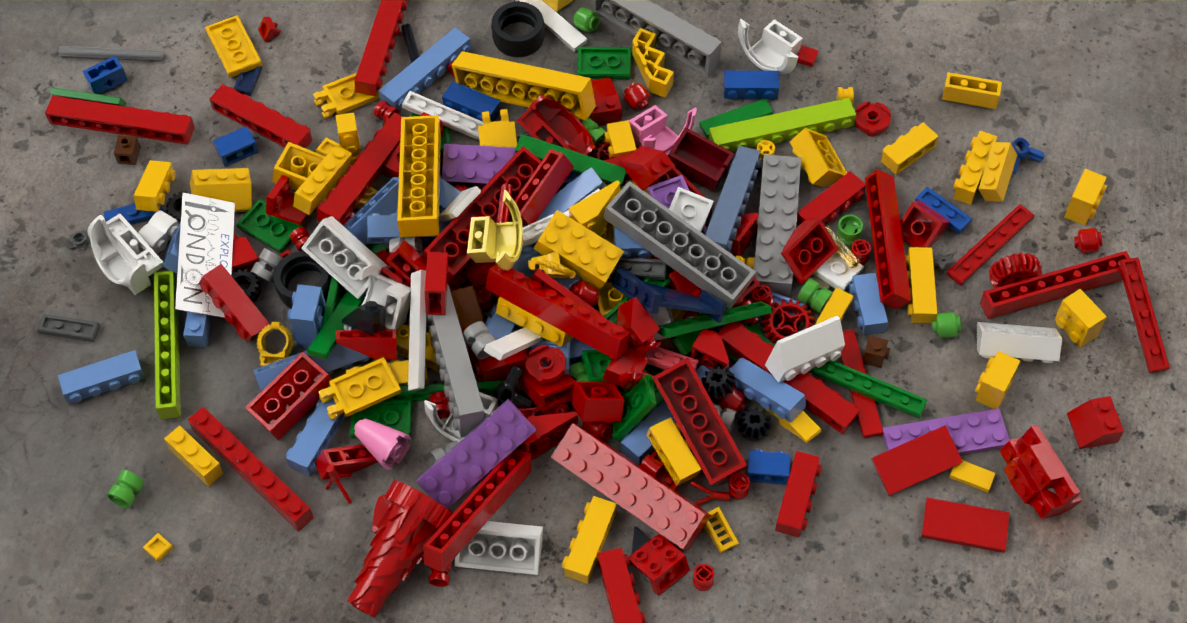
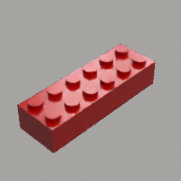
(700, 422)

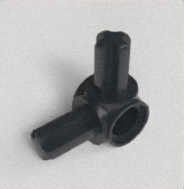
(510, 383)

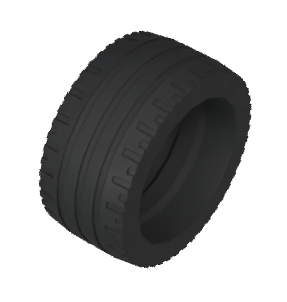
(514, 45)
(292, 265)

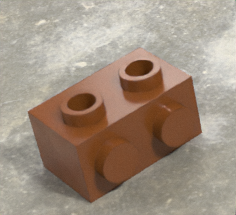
(467, 306)

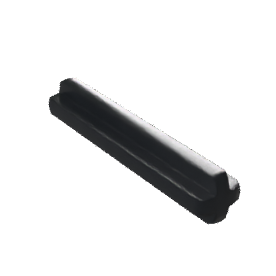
(410, 42)

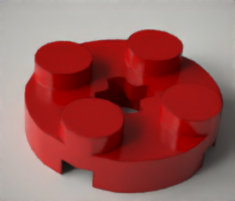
(869, 126)
(545, 374)

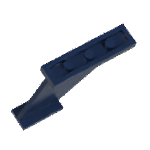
(653, 296)

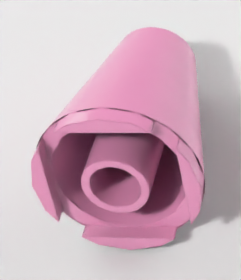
(382, 442)

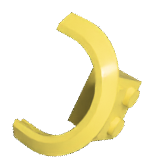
(497, 241)

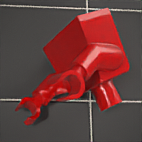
(630, 366)

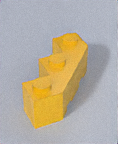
(651, 63)

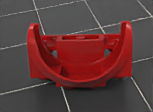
(556, 125)
(1035, 469)

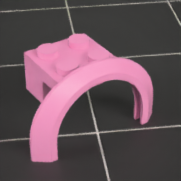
(651, 131)

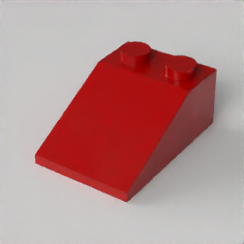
(607, 102)
(808, 248)
(548, 433)

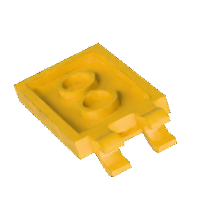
(341, 97)
(497, 133)
(360, 389)

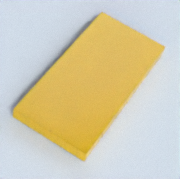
(233, 46)

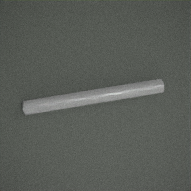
(120, 53)

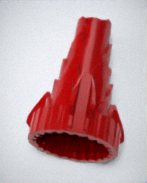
(402, 526)

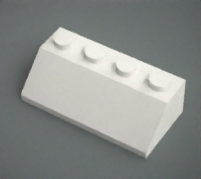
(341, 255)
(1019, 341)
(806, 350)
(503, 548)

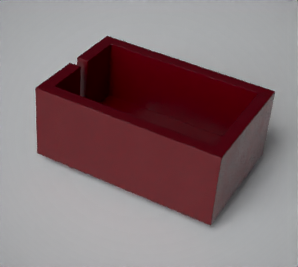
(700, 159)

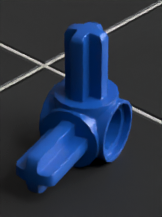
(1025, 151)

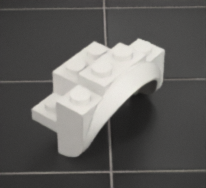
(128, 259)

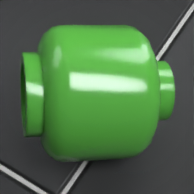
(586, 20)
(947, 325)

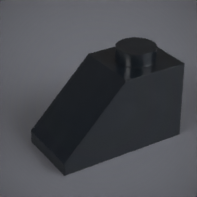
(367, 318)

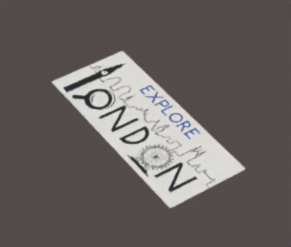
(203, 245)

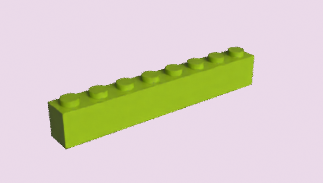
(784, 125)
(166, 346)

